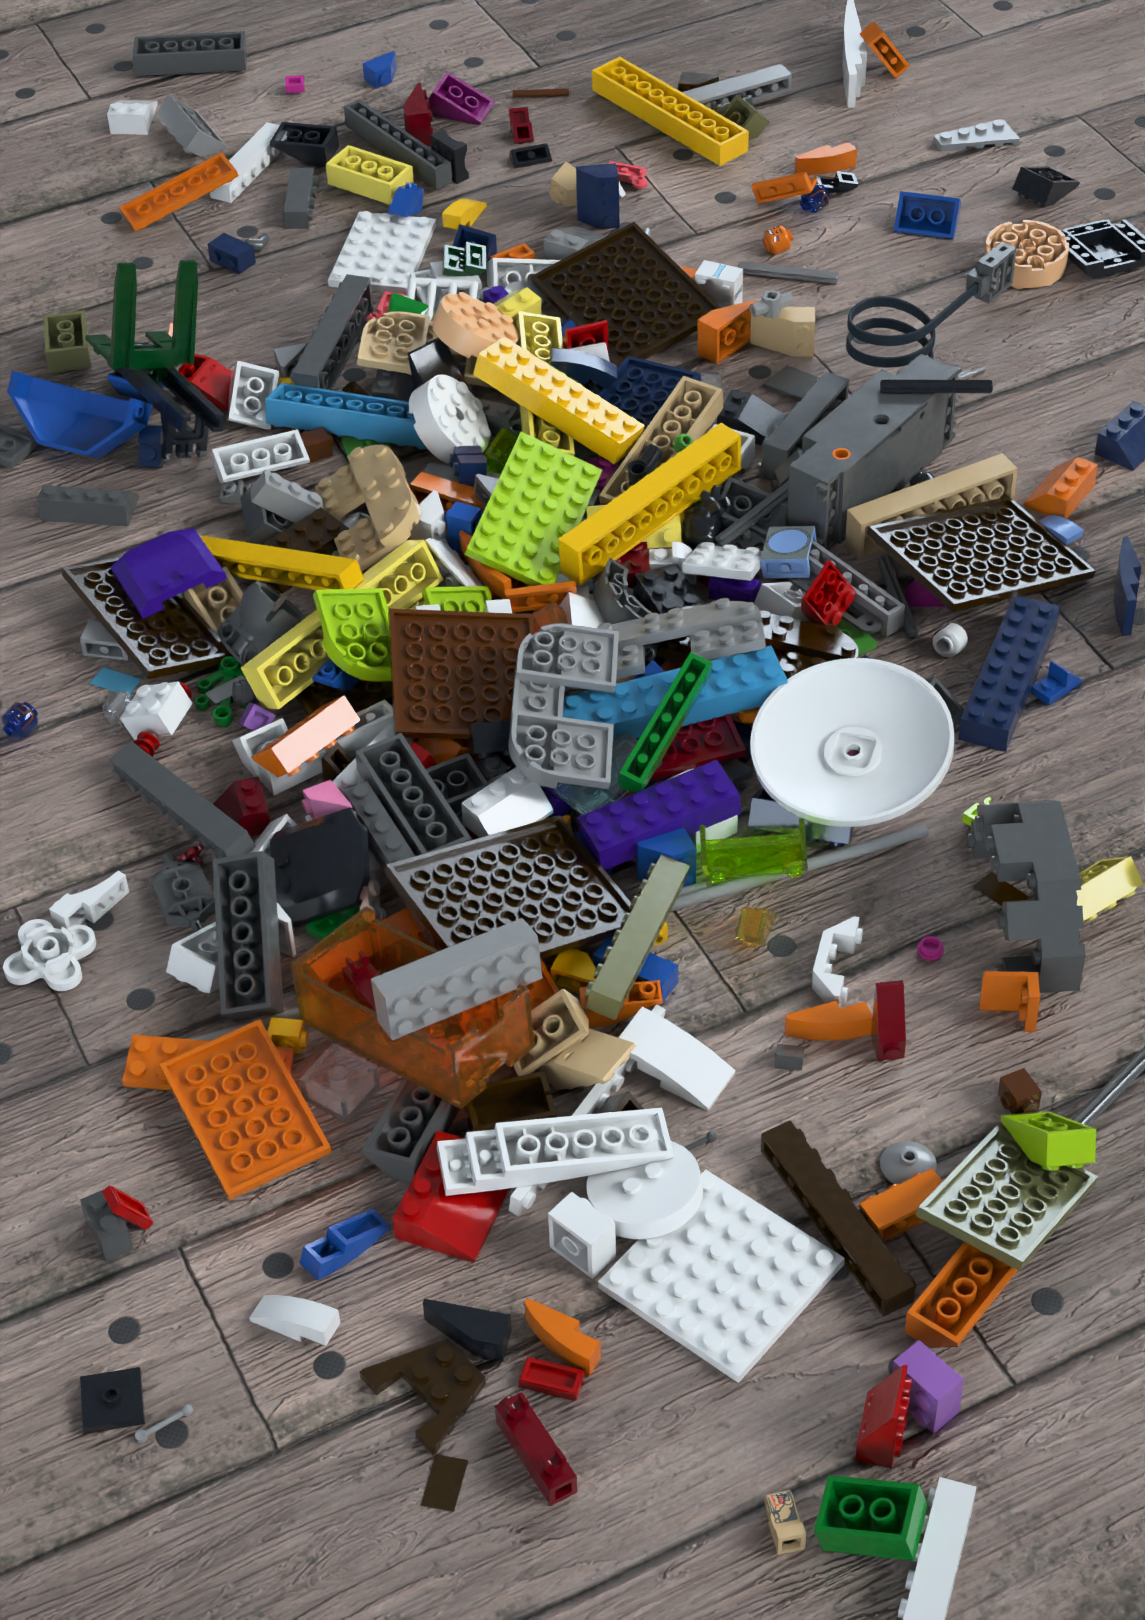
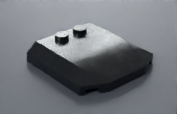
(1105, 247)
(321, 866)

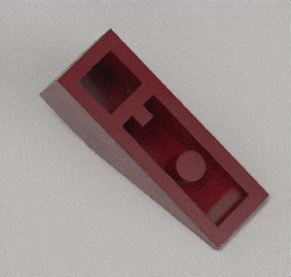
(888, 1021)

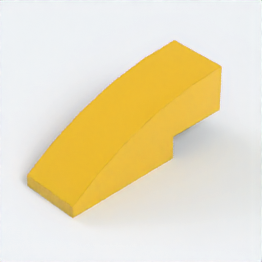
(462, 212)

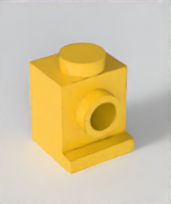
(288, 1033)

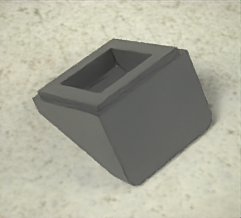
(789, 1057)

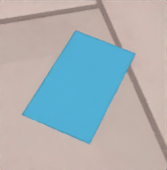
(115, 680)

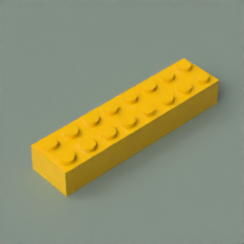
(558, 400)

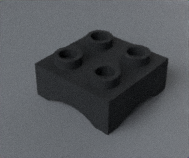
(453, 151)

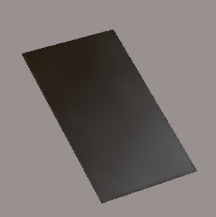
(999, 891)
(444, 1482)

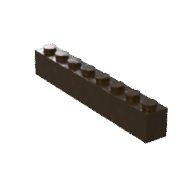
(838, 1218)

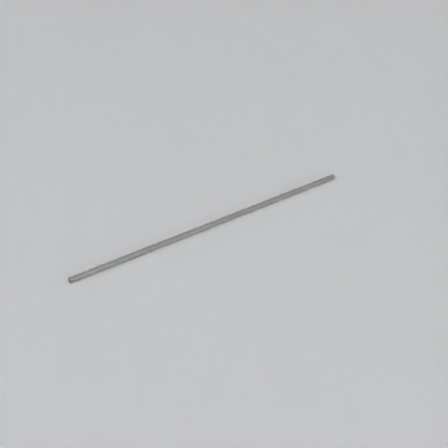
(709, 893)

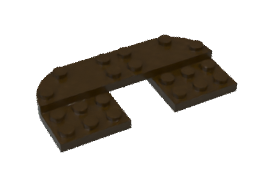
(803, 641)

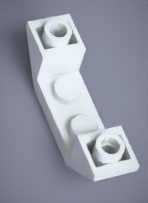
(837, 938)

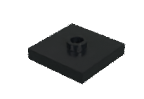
(112, 1400)

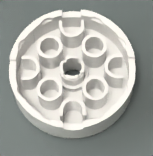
(448, 416)

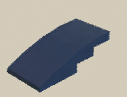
(1126, 587)

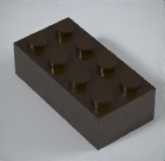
(310, 534)

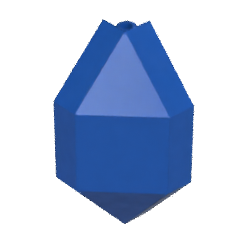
(75, 418)

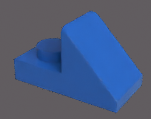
(1055, 684)

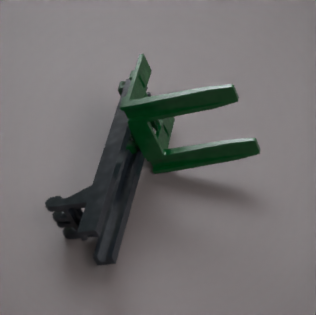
(158, 360)

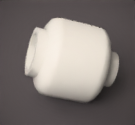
(949, 640)

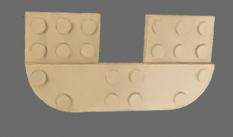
(397, 333)
(380, 482)

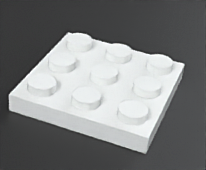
(723, 561)

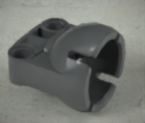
(255, 625)

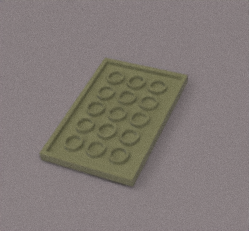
(1005, 1200)

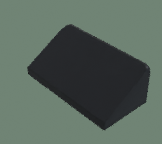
(530, 155)

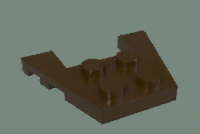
(439, 1377)

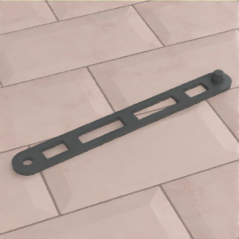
(752, 539)

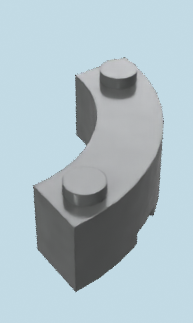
(613, 597)

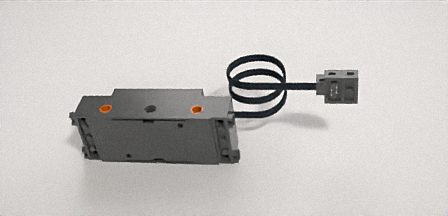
(878, 438)

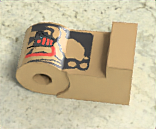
(784, 1522)

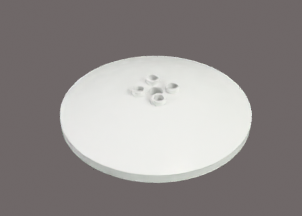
(847, 706)

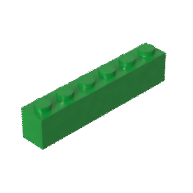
(665, 723)

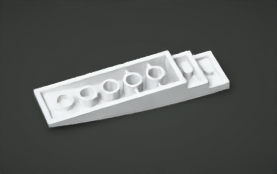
(853, 56)
(552, 1150)

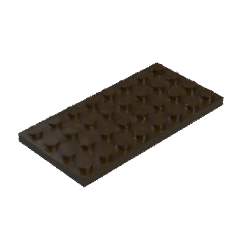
(159, 644)

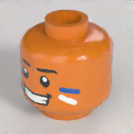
(777, 240)

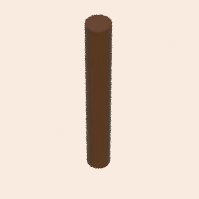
(540, 93)

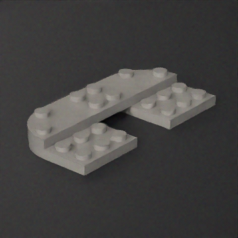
(714, 631)
(540, 739)

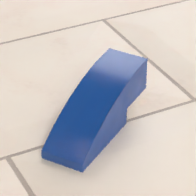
(343, 1243)

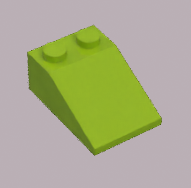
(1052, 1139)

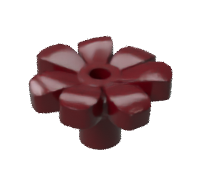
(192, 854)

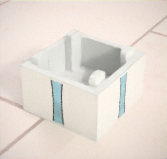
(721, 282)

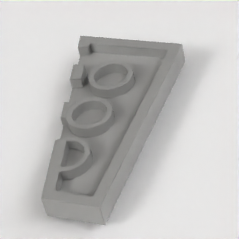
(977, 136)

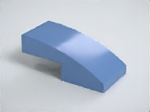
(1062, 528)

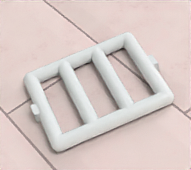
(432, 284)

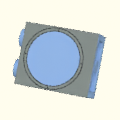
(787, 552)

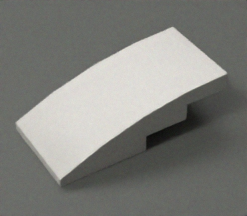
(677, 1059)

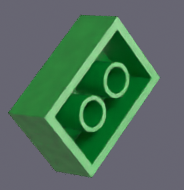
(871, 1517)

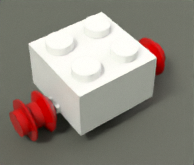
(156, 713)

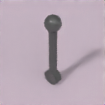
(710, 1137)

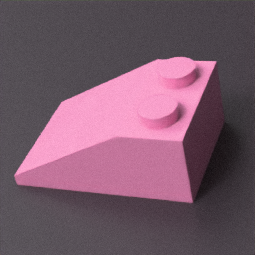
(323, 800)

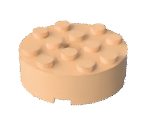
(1039, 252)
(471, 324)

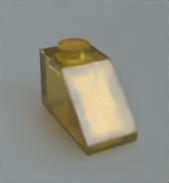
(754, 925)

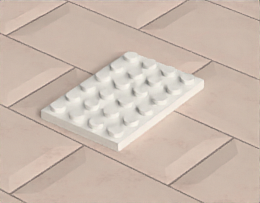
(384, 250)

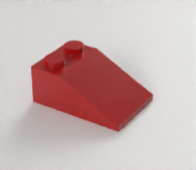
(586, 335)

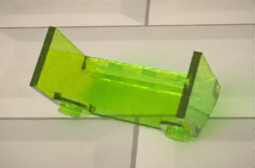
(754, 855)

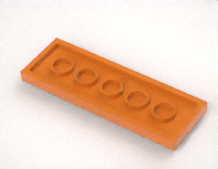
(178, 191)
(148, 1052)

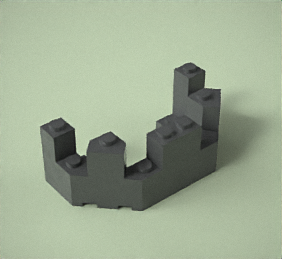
(1034, 845)

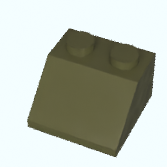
(746, 116)

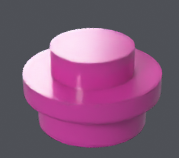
(930, 948)

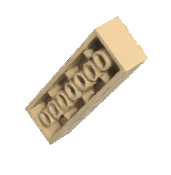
(688, 411)
(965, 486)

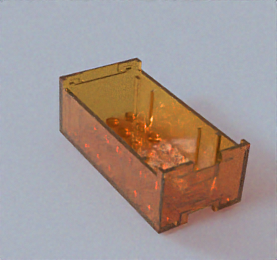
(443, 1058)

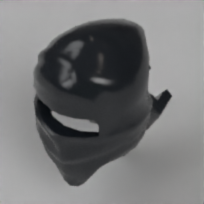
(704, 521)

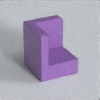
(255, 717)

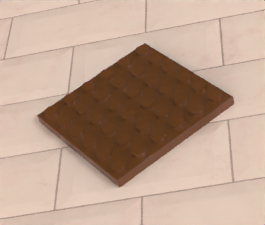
(452, 669)

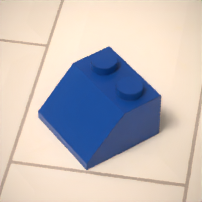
(674, 845)

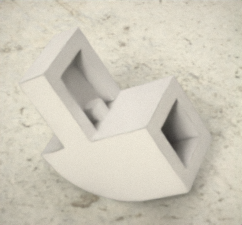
(677, 555)

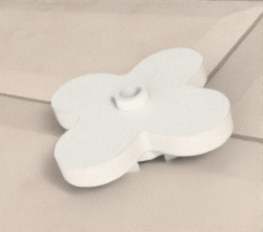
(49, 954)

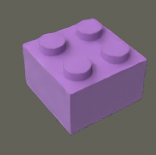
(934, 1387)

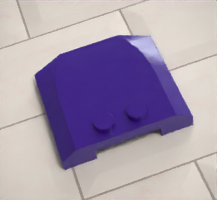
(166, 569)

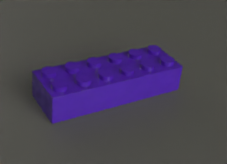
(685, 801)

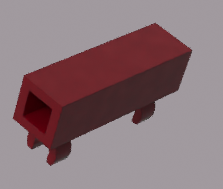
(358, 980)
(536, 1448)

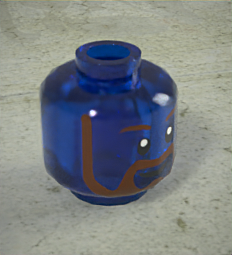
(816, 199)
(20, 720)

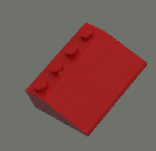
(442, 1222)

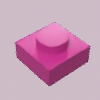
(294, 84)

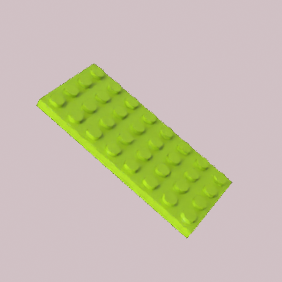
(531, 507)

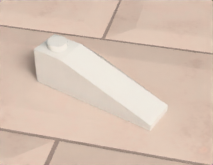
(508, 270)

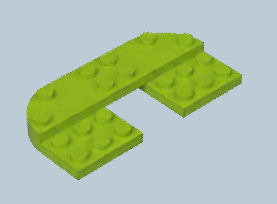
(359, 628)

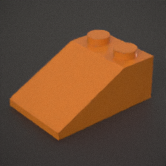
(724, 331)

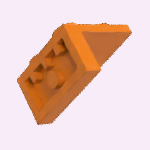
(1012, 993)

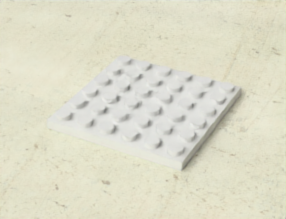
(724, 1278)

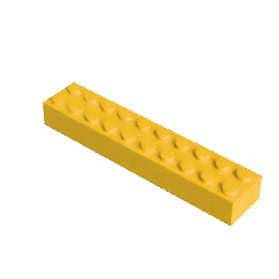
(670, 111)
(649, 504)

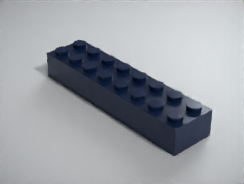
(1009, 673)

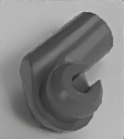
(258, 243)

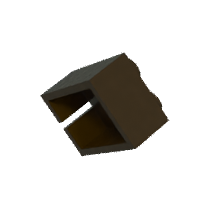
(511, 1100)

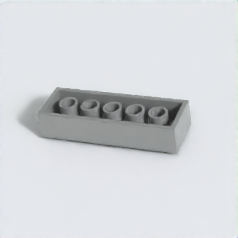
(456, 978)

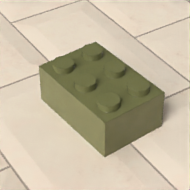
(66, 341)

